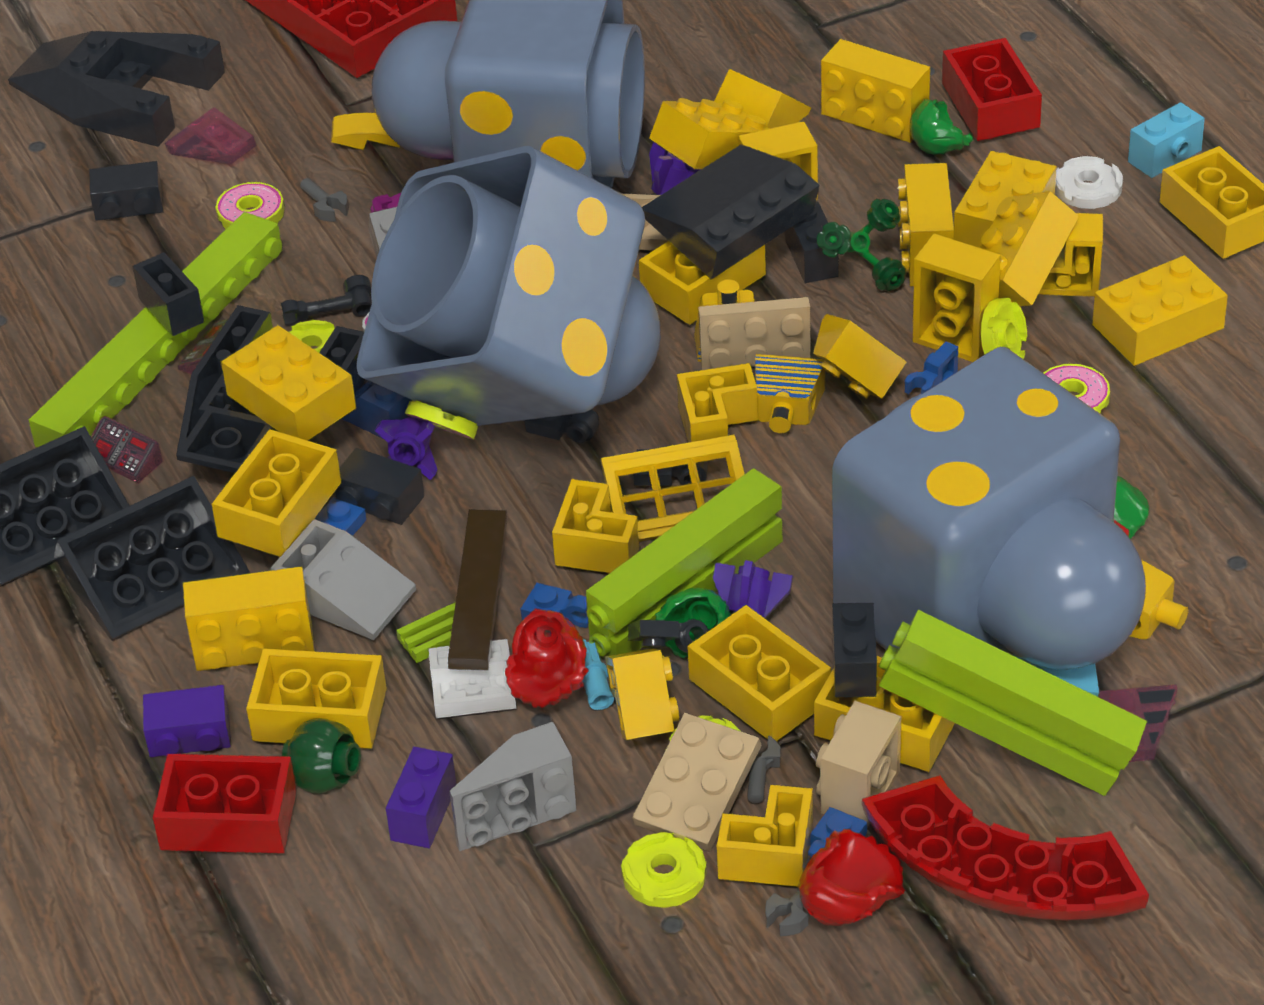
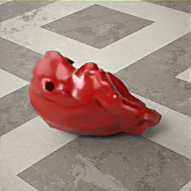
(543, 663)
(849, 879)

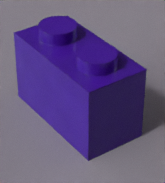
(186, 721)
(421, 797)

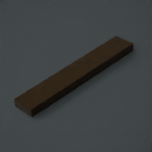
(477, 590)

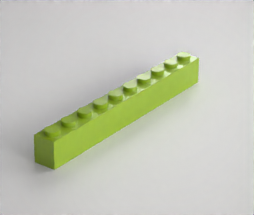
(145, 345)

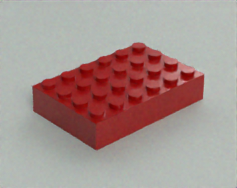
(353, 30)

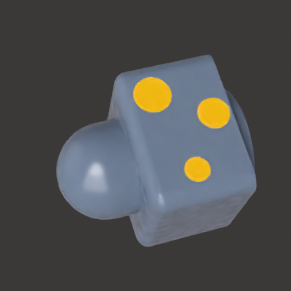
(515, 78)
(510, 292)
(991, 517)

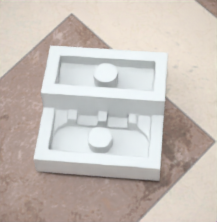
(470, 690)

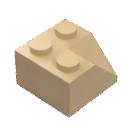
(859, 759)

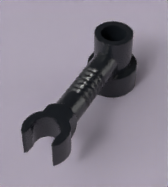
(356, 297)

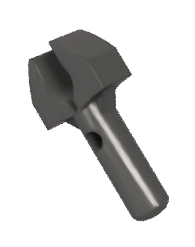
(325, 203)
(758, 770)
(779, 906)

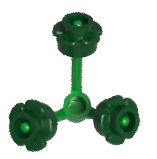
(838, 239)

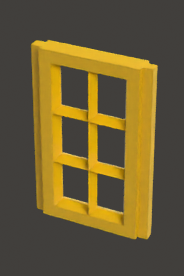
(666, 457)

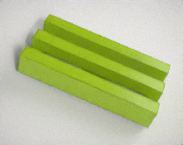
(431, 626)

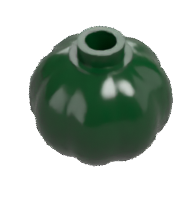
(319, 752)

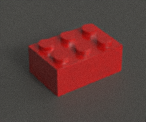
(991, 89)
(225, 803)

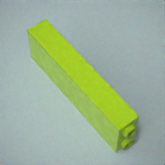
(725, 530)
(1010, 702)

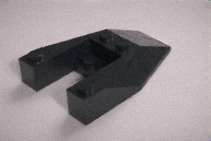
(100, 78)
(215, 426)

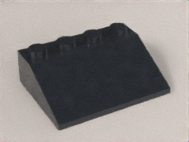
(732, 207)
(49, 497)
(138, 558)

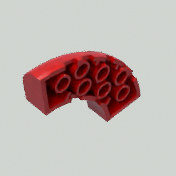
(1001, 865)

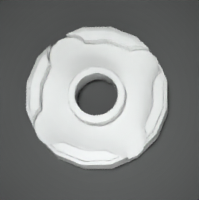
(1102, 192)

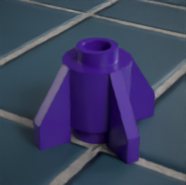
(667, 169)
(409, 442)
(751, 587)

